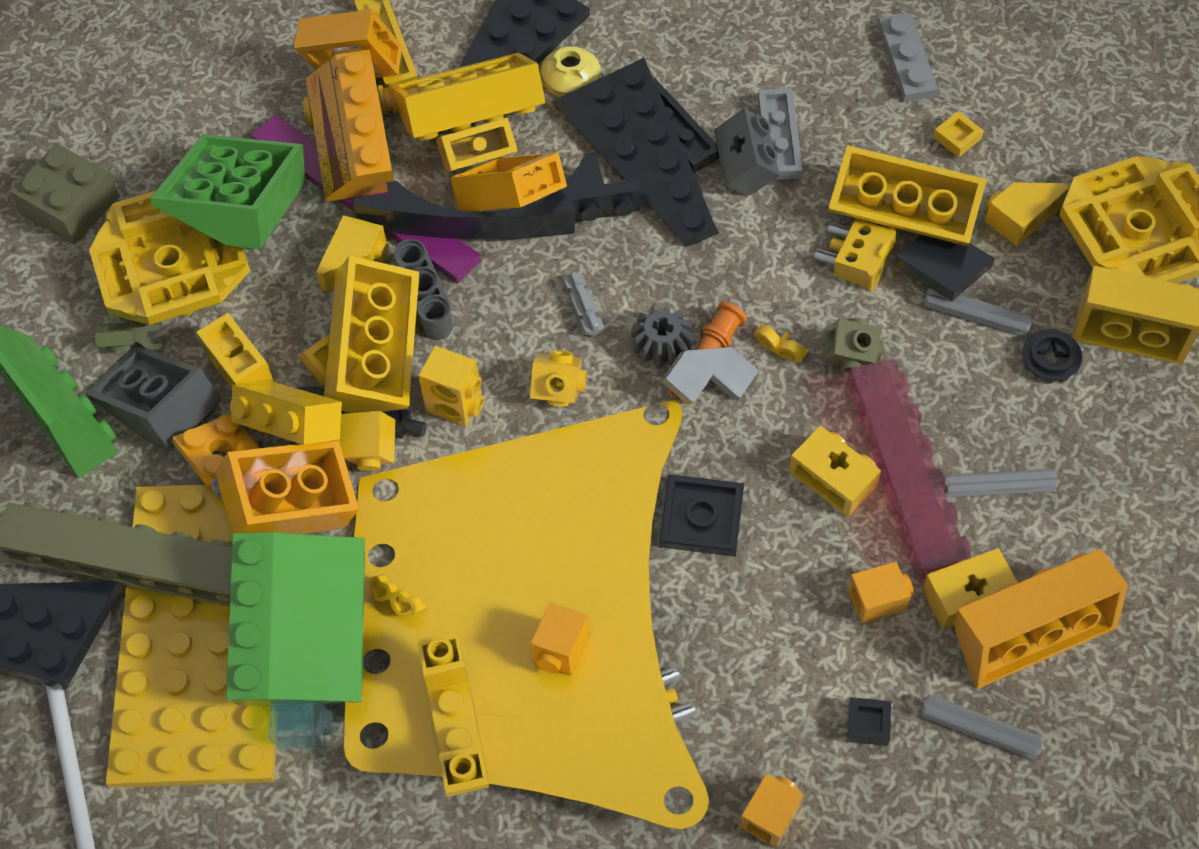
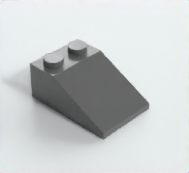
(155, 395)

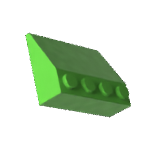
(233, 188)
(53, 403)
(296, 619)

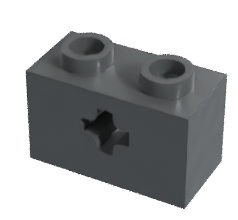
(746, 152)

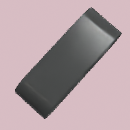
(432, 301)

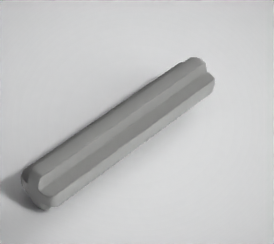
(980, 312)
(1000, 483)
(981, 727)

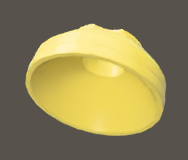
(563, 80)

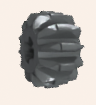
(668, 347)

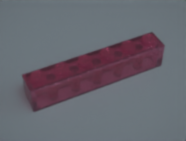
(907, 468)

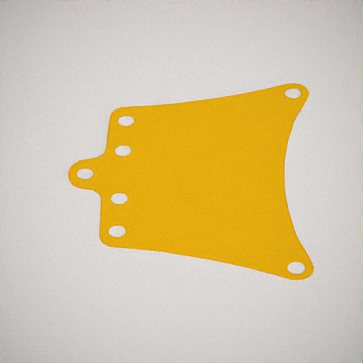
(486, 551)

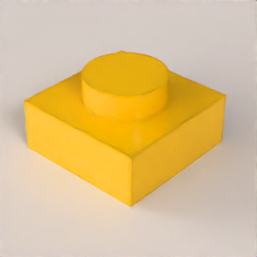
(958, 134)
(316, 359)

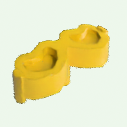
(781, 346)
(400, 599)

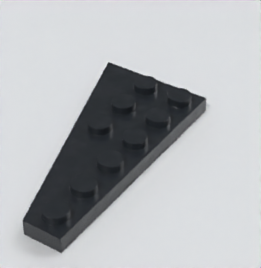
(525, 27)
(635, 135)
(51, 627)

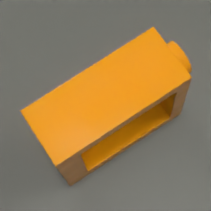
(321, 34)
(508, 182)

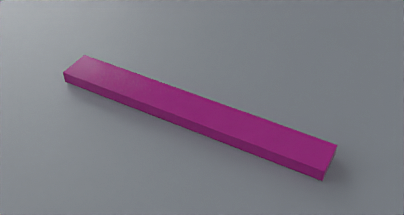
(447, 255)

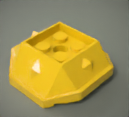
(1137, 217)
(135, 261)

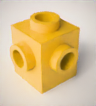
(557, 378)

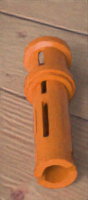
(720, 330)

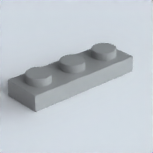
(907, 57)
(779, 110)

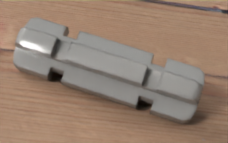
(583, 304)

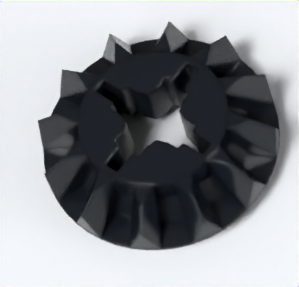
(1064, 348)

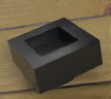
(869, 721)

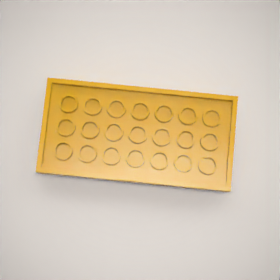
(173, 672)

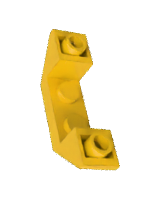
(453, 714)

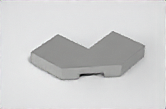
(720, 365)

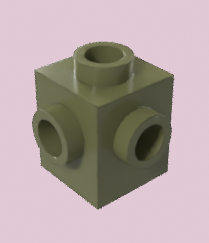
(852, 344)

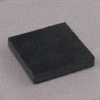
(943, 264)
(701, 515)

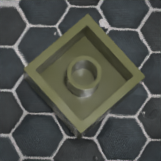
(65, 193)

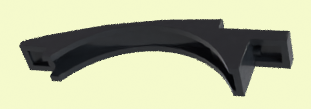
(554, 214)

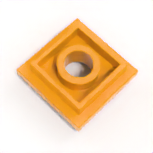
(218, 435)

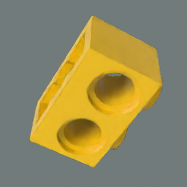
(232, 352)
(451, 386)

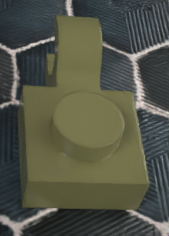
(123, 335)

